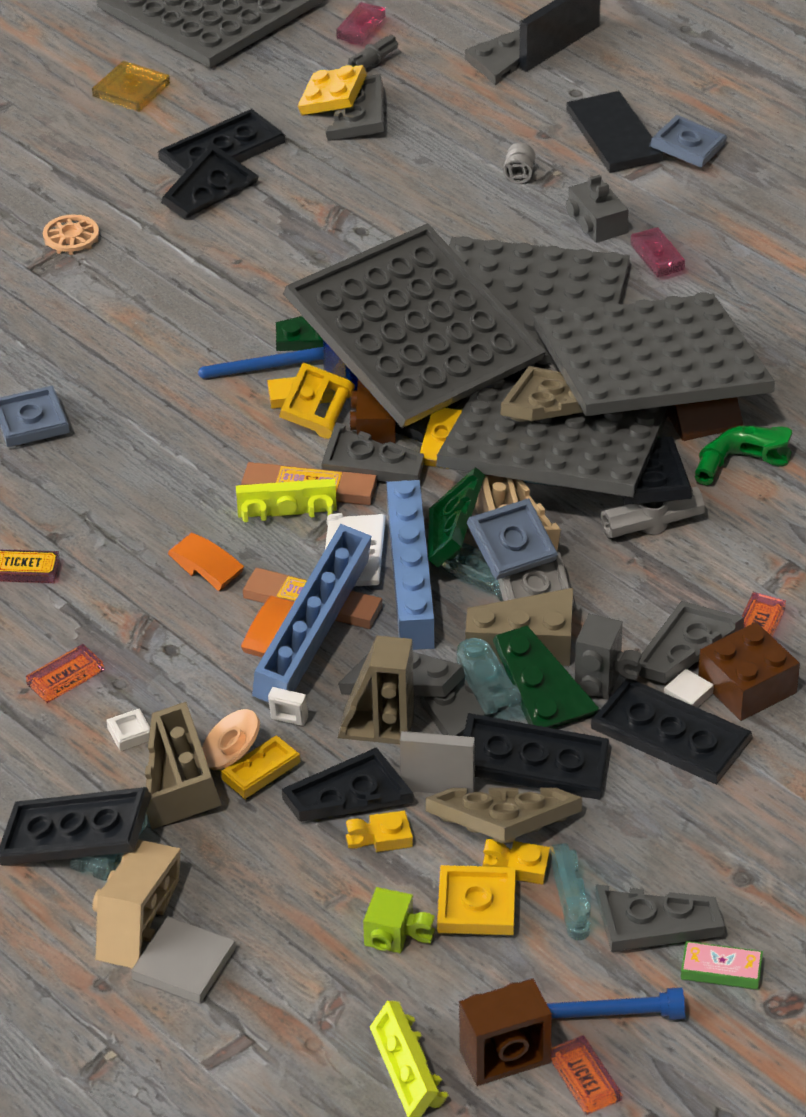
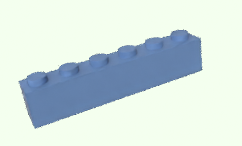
(410, 563)
(313, 612)

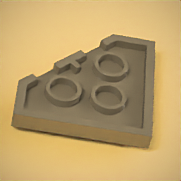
(539, 396)
(503, 811)

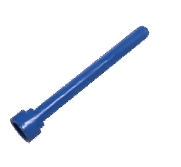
(261, 363)
(668, 1004)

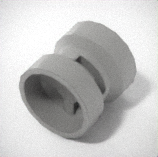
(519, 163)

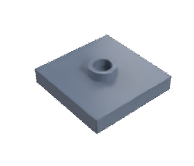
(688, 141)
(31, 416)
(512, 539)

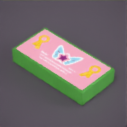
(721, 965)

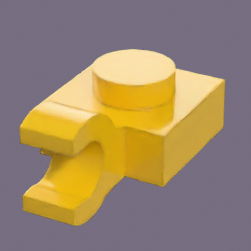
(384, 830)
(528, 859)

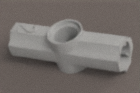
(650, 517)

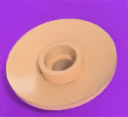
(231, 739)

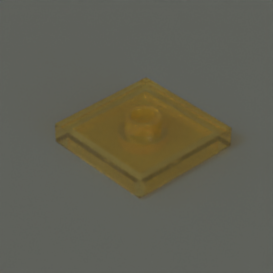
(131, 85)

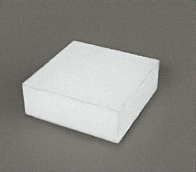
(689, 688)
(288, 706)
(129, 729)

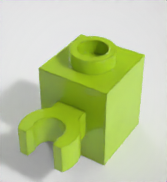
(392, 919)

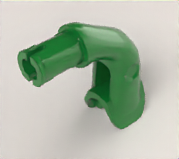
(753, 441)

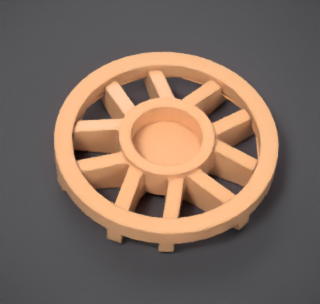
(77, 234)

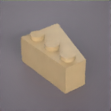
(503, 491)
(132, 899)

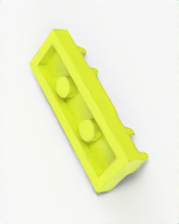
(286, 498)
(406, 1060)

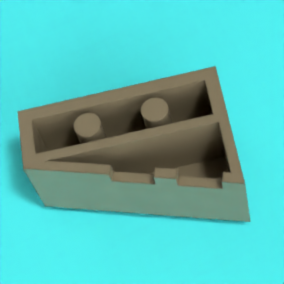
(545, 614)
(382, 695)
(177, 769)

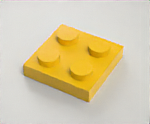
(332, 89)
(476, 900)

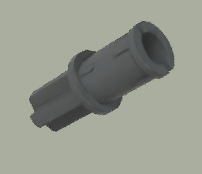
(374, 52)

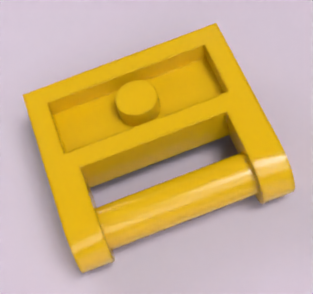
(307, 395)

